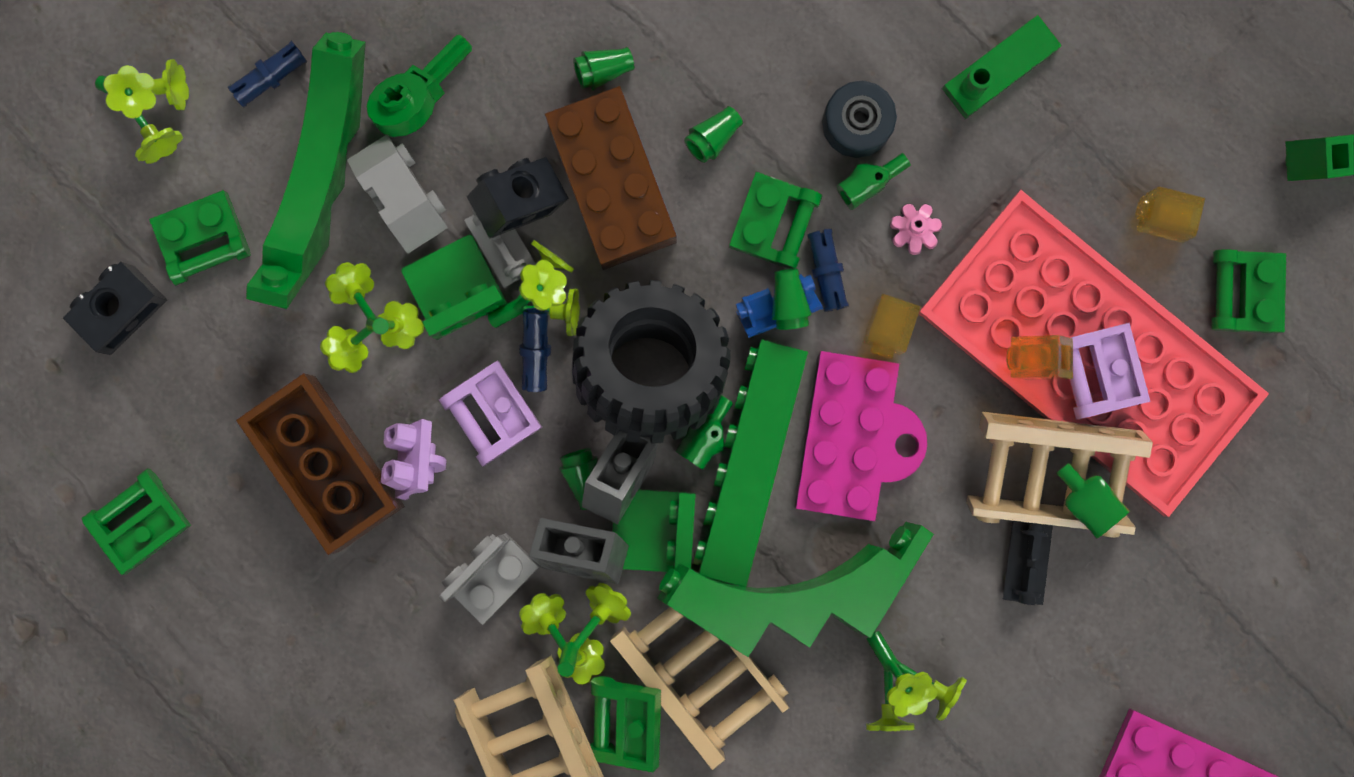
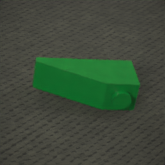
(1320, 158)

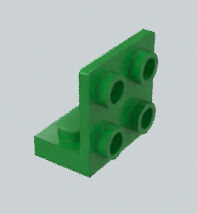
(453, 287)
(658, 530)

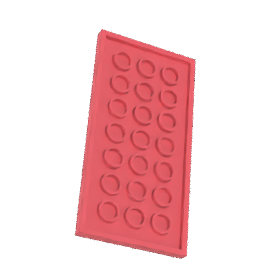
(1044, 280)

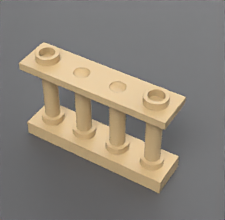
(1043, 437)
(686, 708)
(558, 721)

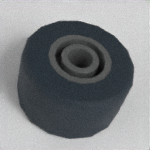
(851, 132)

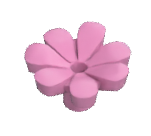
(910, 233)

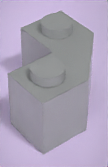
(401, 200)

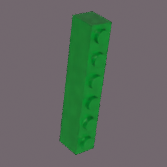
(752, 462)

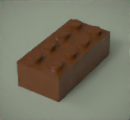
(611, 178)
(320, 463)

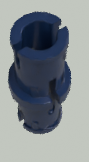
(267, 74)
(828, 270)
(535, 350)

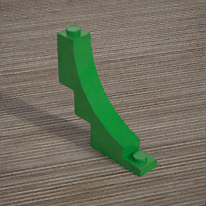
(318, 172)
(853, 593)

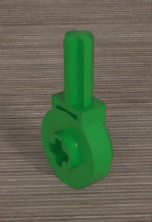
(408, 98)

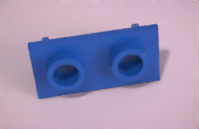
(756, 309)

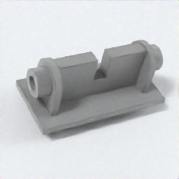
(504, 252)

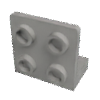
(491, 578)

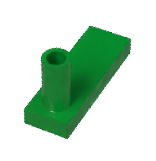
(1001, 67)

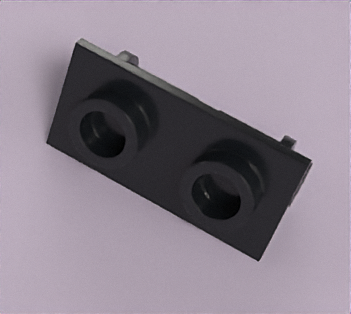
(1027, 562)

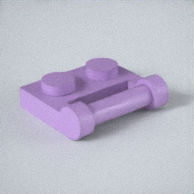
(1116, 370)
(501, 405)

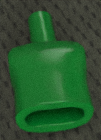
(869, 180)
(708, 439)
(1092, 501)

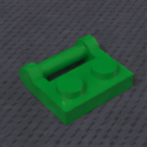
(762, 217)
(194, 226)
(1260, 291)
(144, 531)
(636, 724)

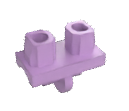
(415, 459)

